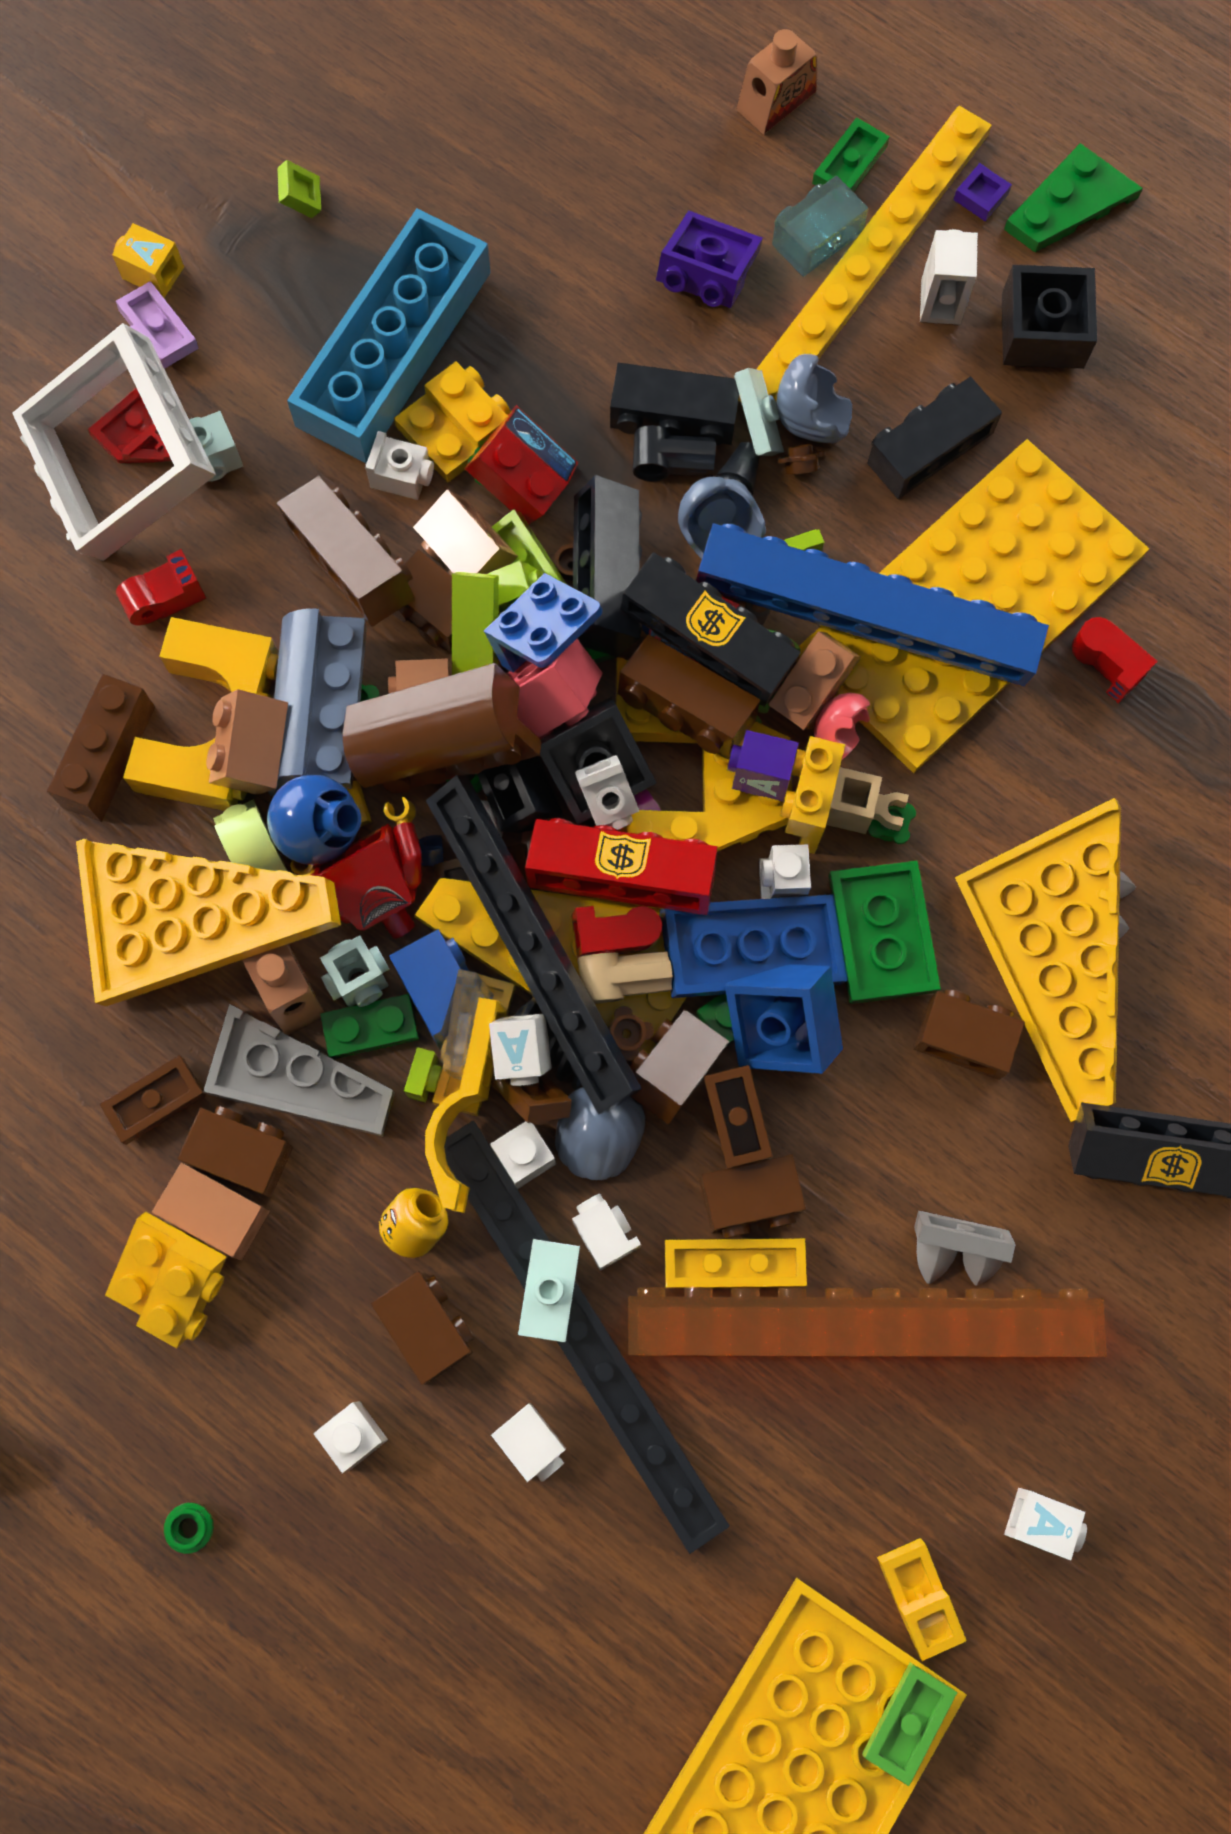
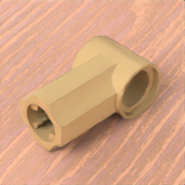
(614, 976)

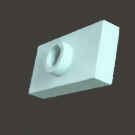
(759, 411)
(549, 1290)

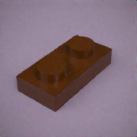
(152, 1100)
(535, 1102)

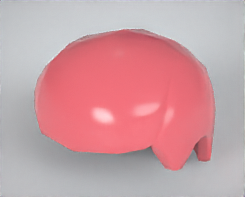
(838, 720)

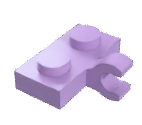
(154, 318)

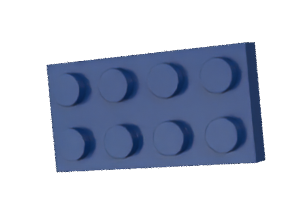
(750, 939)

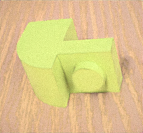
(247, 837)

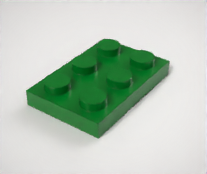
(884, 932)

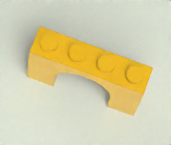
(212, 655)

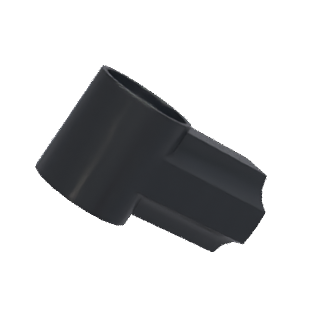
(660, 454)

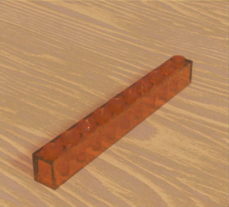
(866, 1325)

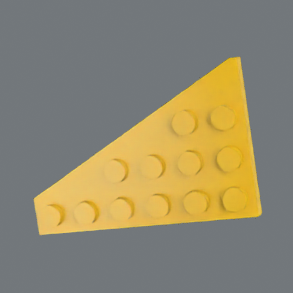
(461, 915)
(179, 916)
(1056, 942)

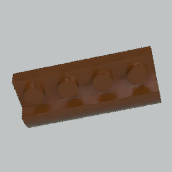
(437, 731)

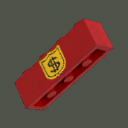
(621, 866)

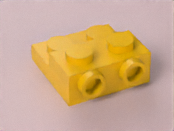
(452, 418)
(814, 792)
(166, 1280)

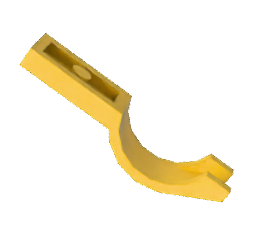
(473, 1089)

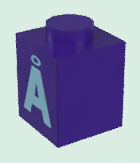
(763, 765)

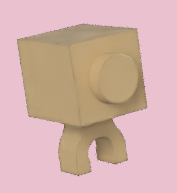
(858, 802)

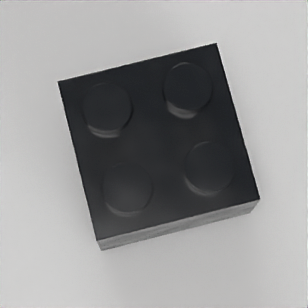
(1049, 316)
(587, 742)

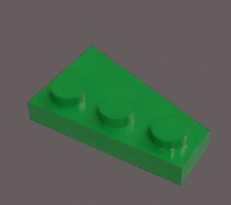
(1071, 195)

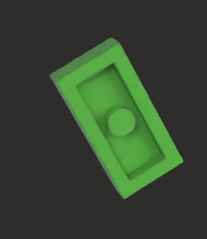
(909, 1724)

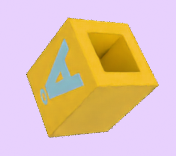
(146, 258)

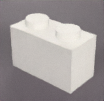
(948, 277)

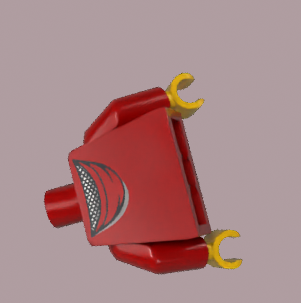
(377, 875)

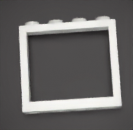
(69, 391)

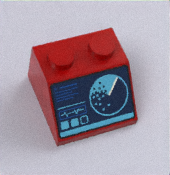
(522, 466)

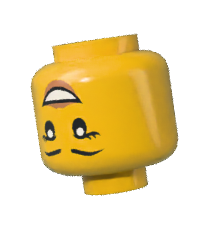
(413, 1222)

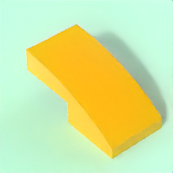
(921, 1599)

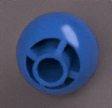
(313, 819)

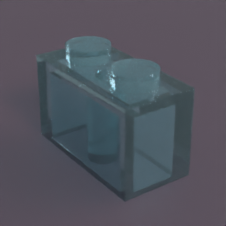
(819, 225)

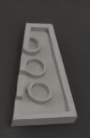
(281, 1074)

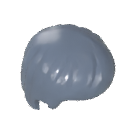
(809, 403)
(720, 503)
(602, 1143)

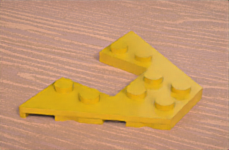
(727, 813)

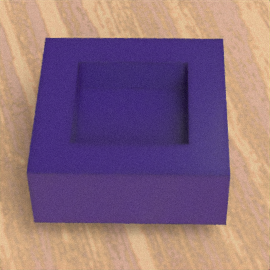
(982, 192)

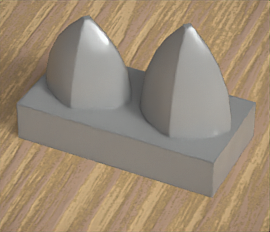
(943, 1236)

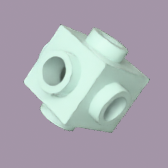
(217, 443)
(353, 957)

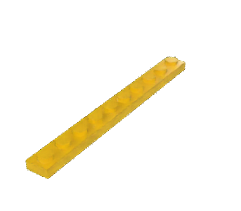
(877, 244)

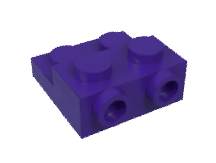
(708, 259)

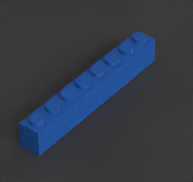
(872, 604)

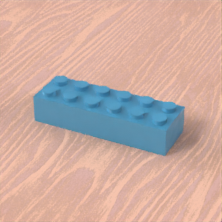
(390, 335)

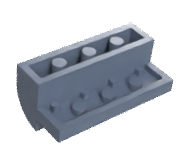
(318, 678)

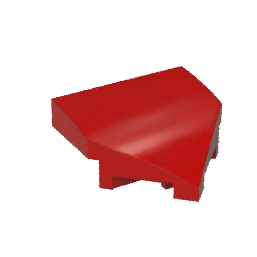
(129, 433)

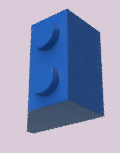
(430, 976)
(785, 1019)

